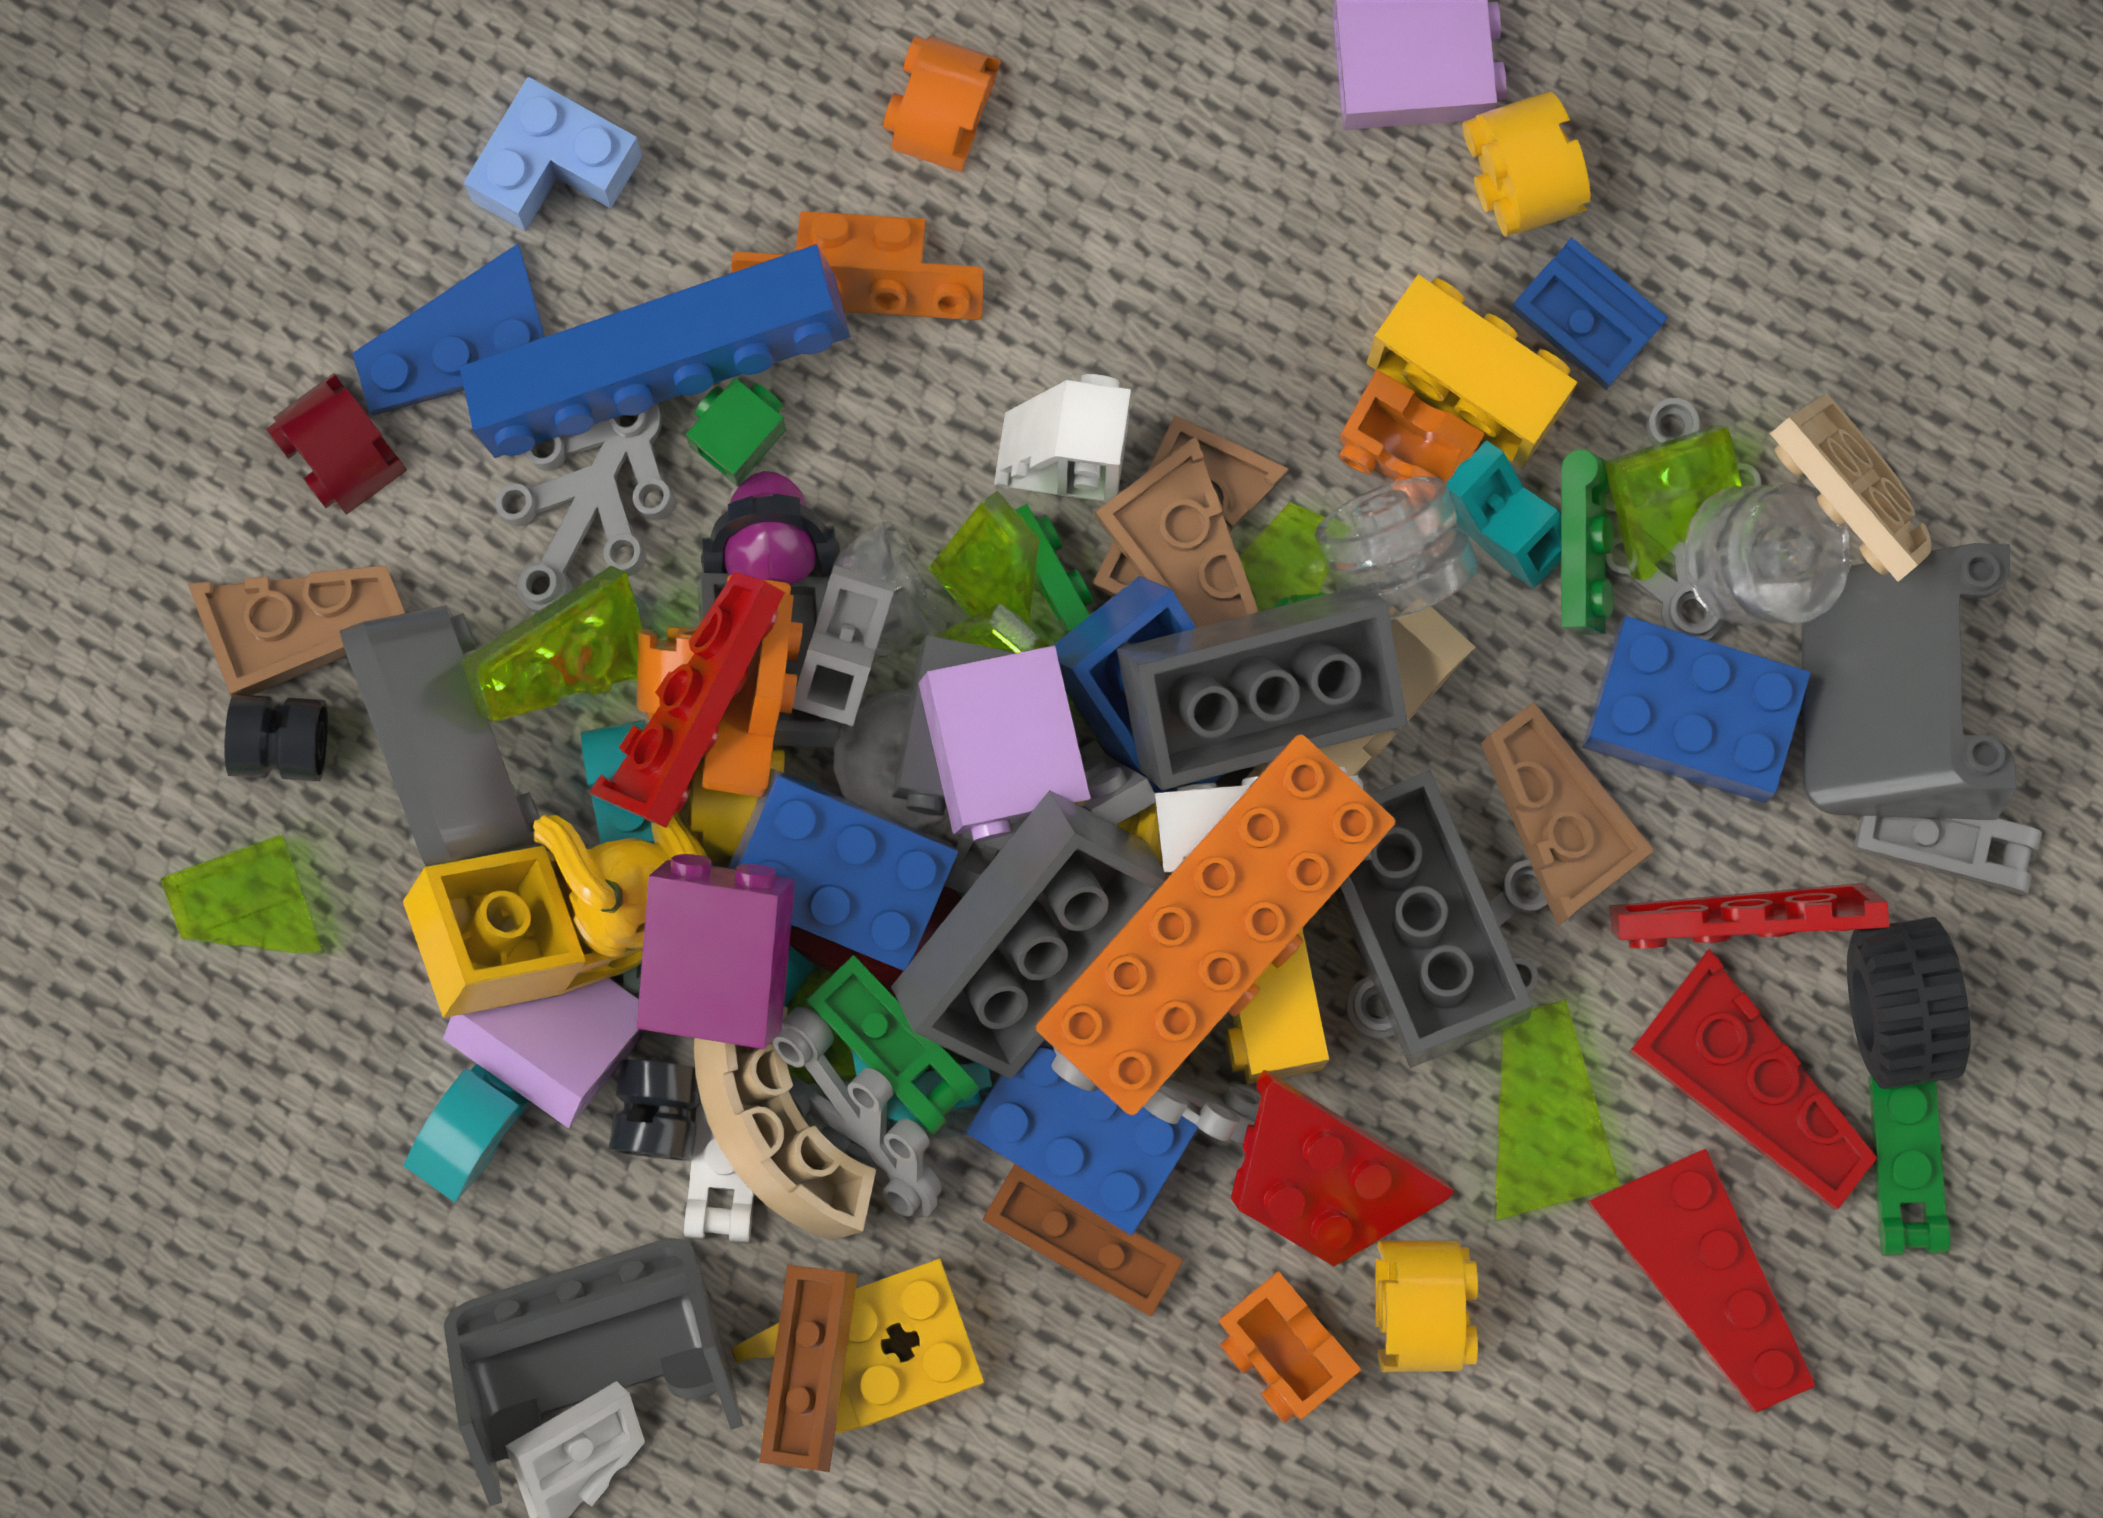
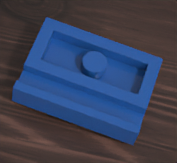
(1588, 313)

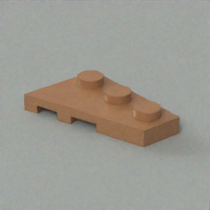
(1235, 472)
(1179, 538)
(289, 626)
(1562, 813)

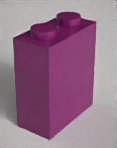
(715, 951)

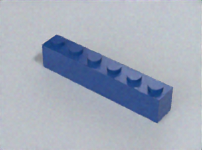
(654, 352)

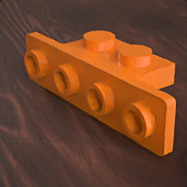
(883, 268)
(746, 732)

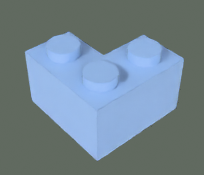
(546, 141)

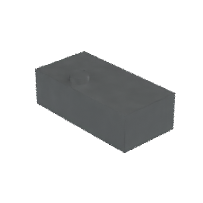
(1255, 681)
(1430, 930)
(1026, 933)

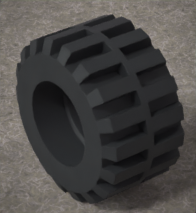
(1908, 1003)

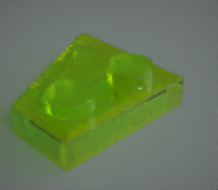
(245, 901)

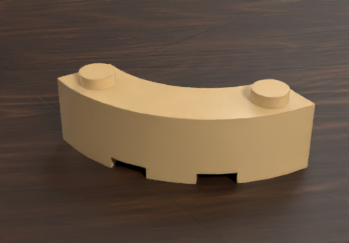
(1426, 656)
(773, 1146)

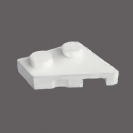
(576, 1453)

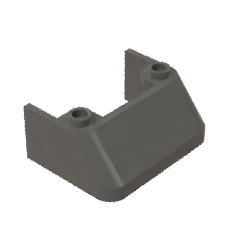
(435, 739)
(576, 1335)

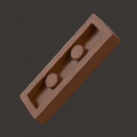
(1082, 1241)
(808, 1368)

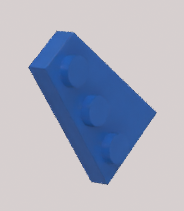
(462, 325)

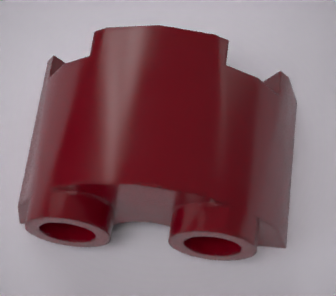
(338, 444)

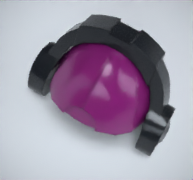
(769, 533)

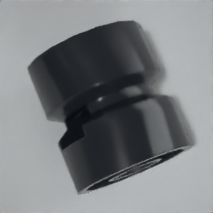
(276, 737)
(652, 1086)

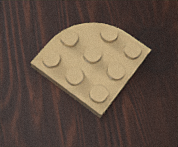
(1853, 485)

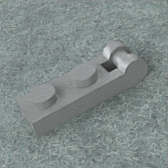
(1113, 787)
(1953, 847)

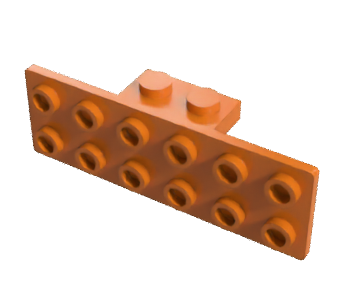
(1215, 925)

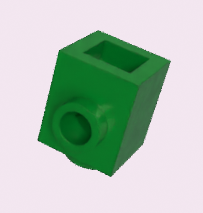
(736, 428)

